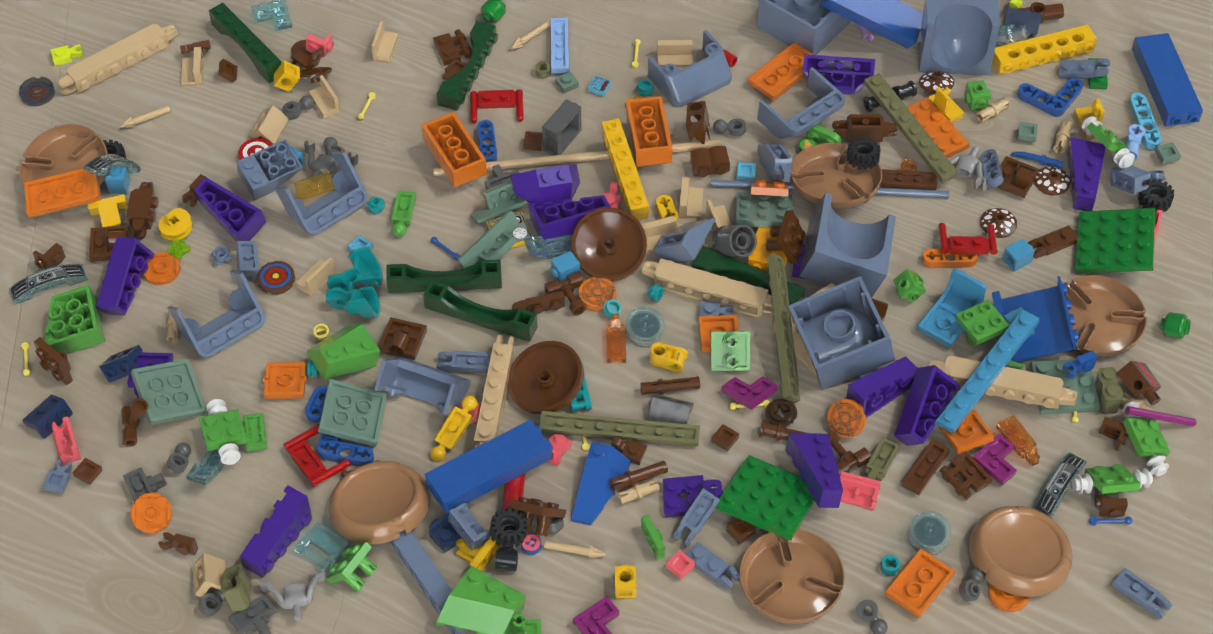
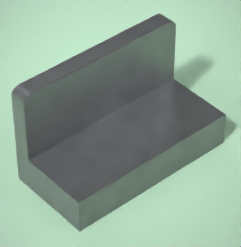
(669, 410)

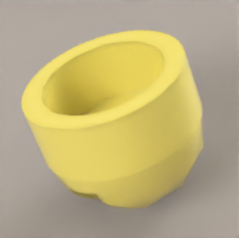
(320, 329)

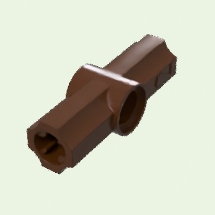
(1048, 12)

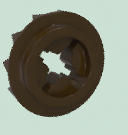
(786, 407)

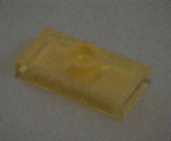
(314, 185)

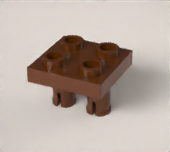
(789, 237)
(544, 511)

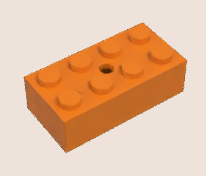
(649, 131)
(454, 149)

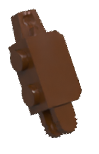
(864, 126)
(142, 209)

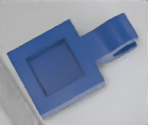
(1083, 363)

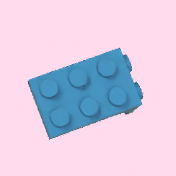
(958, 296)

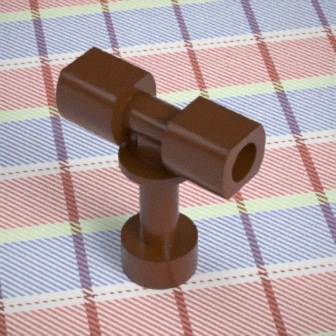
(567, 287)
(130, 418)
(848, 459)

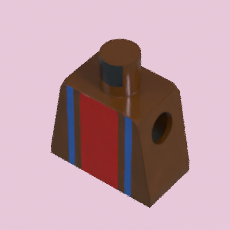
(1140, 381)

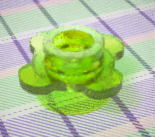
(178, 248)

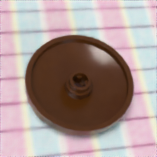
(612, 228)
(545, 377)

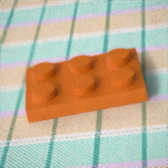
(920, 583)

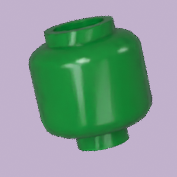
(493, 10)
(1175, 325)

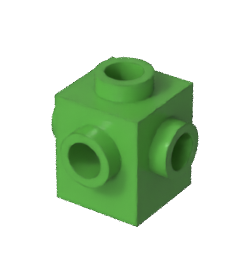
(977, 95)
(909, 285)

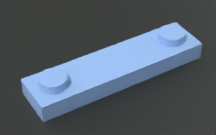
(559, 45)

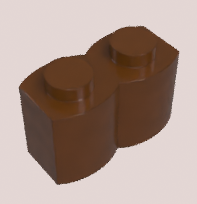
(710, 161)

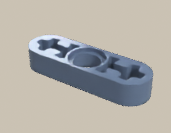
(988, 164)

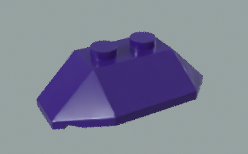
(842, 72)
(547, 184)

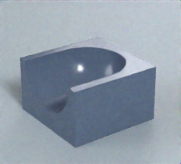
(800, 22)
(958, 36)
(845, 250)
(842, 332)

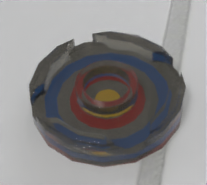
(36, 91)

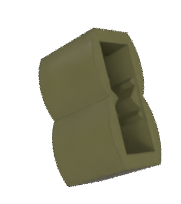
(1108, 390)
(236, 588)

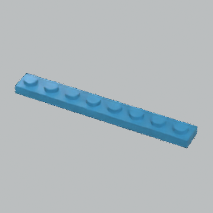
(987, 371)

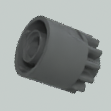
(735, 240)

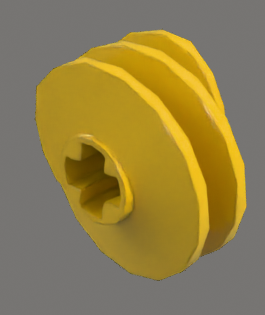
(175, 225)

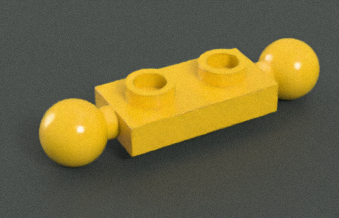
(453, 428)

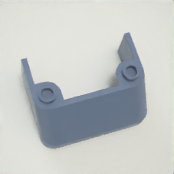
(695, 80)
(828, 102)
(332, 207)
(229, 327)
(422, 382)

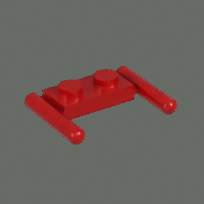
(496, 99)
(966, 244)
(308, 461)

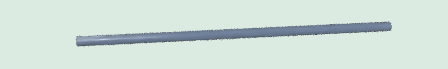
(881, 191)

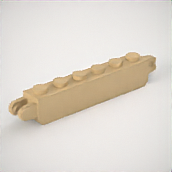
(116, 58)
(709, 287)
(1013, 383)
(494, 391)

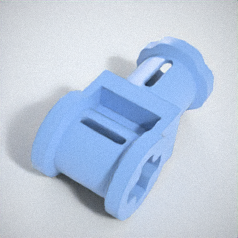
(1134, 139)

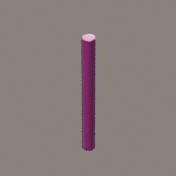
(1160, 416)

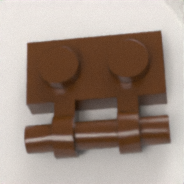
(446, 47)
(971, 472)

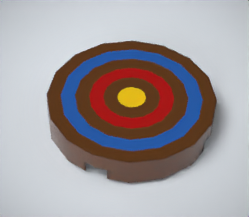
(276, 277)

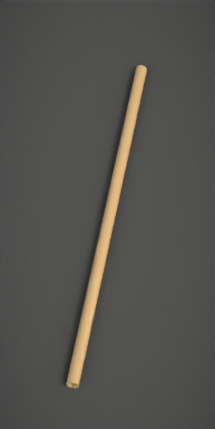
(579, 157)

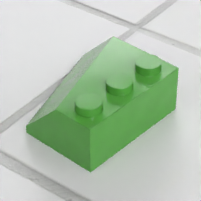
(74, 321)
(345, 352)
(481, 604)

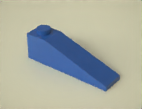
(594, 489)

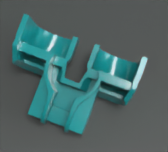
(341, 286)

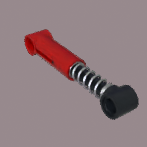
(507, 558)

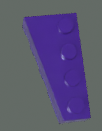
(1085, 168)
(230, 211)
(562, 218)
(123, 275)
(882, 385)
(924, 404)
(817, 466)
(277, 532)

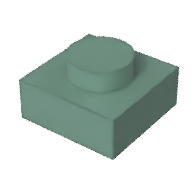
(567, 82)
(1027, 131)
(1168, 153)

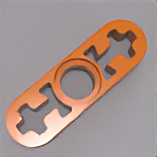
(944, 263)

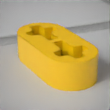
(671, 209)

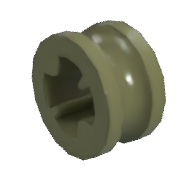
(543, 65)

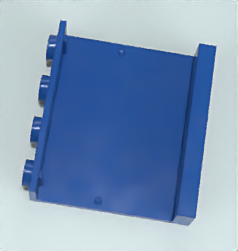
(1054, 330)

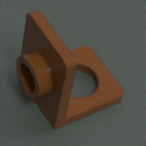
(307, 61)

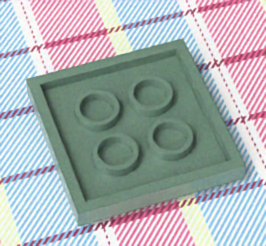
(761, 209)
(1083, 383)
(169, 391)
(352, 412)

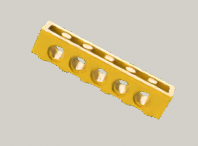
(1044, 49)
(625, 169)

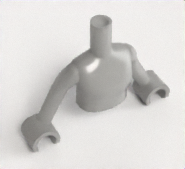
(968, 165)
(294, 594)

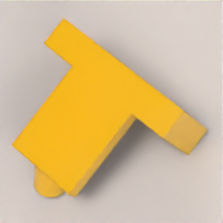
(946, 104)
(1082, 113)
(108, 210)
(478, 557)

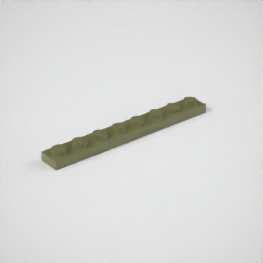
(911, 128)
(783, 326)
(620, 427)

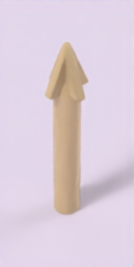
(519, 42)
(130, 122)
(592, 552)

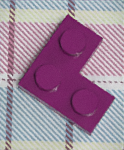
(750, 395)
(992, 459)
(594, 618)

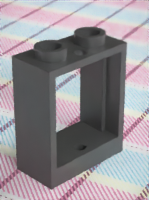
(562, 128)

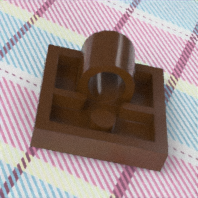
(1017, 176)
(103, 239)
(402, 338)
(54, 361)

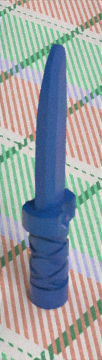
(1042, 159)

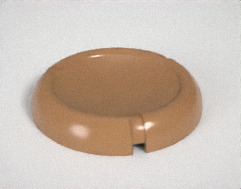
(61, 151)
(826, 169)
(1105, 315)
(378, 502)
(1021, 551)
(792, 578)

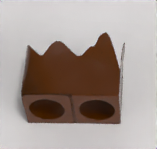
(697, 129)

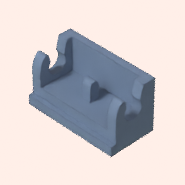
(1129, 179)
(247, 258)
(468, 527)

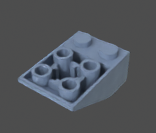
(268, 169)
(684, 241)

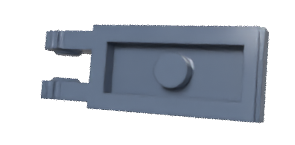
(1084, 68)
(464, 361)
(697, 515)
(712, 565)
(1141, 593)

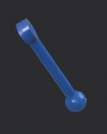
(434, 240)
(1093, 520)

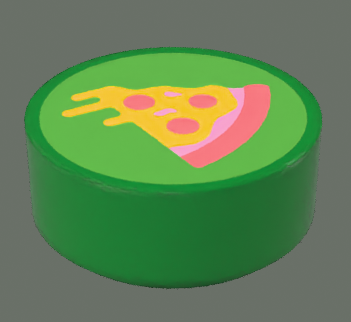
(805, 143)

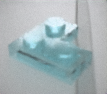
(273, 10)

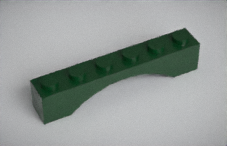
(229, 24)
(453, 90)
(725, 266)
(482, 275)
(513, 322)

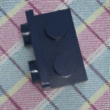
(1022, 17)
(121, 363)
(49, 411)
(443, 533)

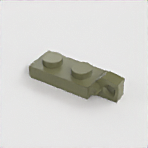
(882, 459)

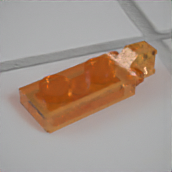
(616, 341)
(1020, 438)

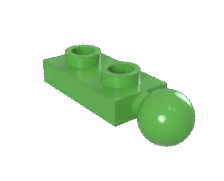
(403, 212)

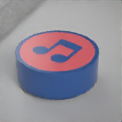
(531, 544)

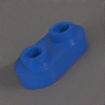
(315, 404)

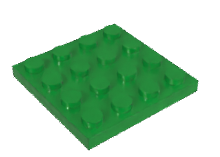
(1116, 241)
(767, 498)

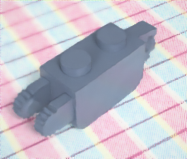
(775, 161)

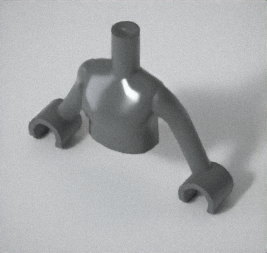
(324, 162)

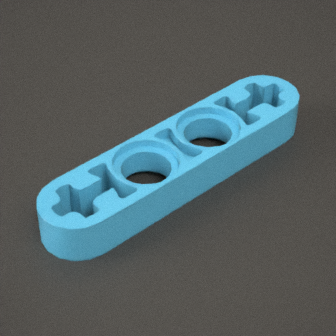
(1149, 120)

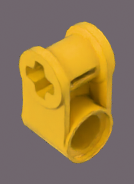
(668, 357)

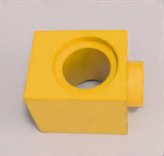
(286, 76)
(625, 589)

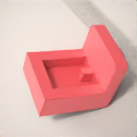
(314, 43)
(560, 446)

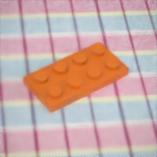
(780, 72)
(939, 127)
(61, 192)

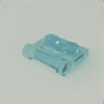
(324, 540)

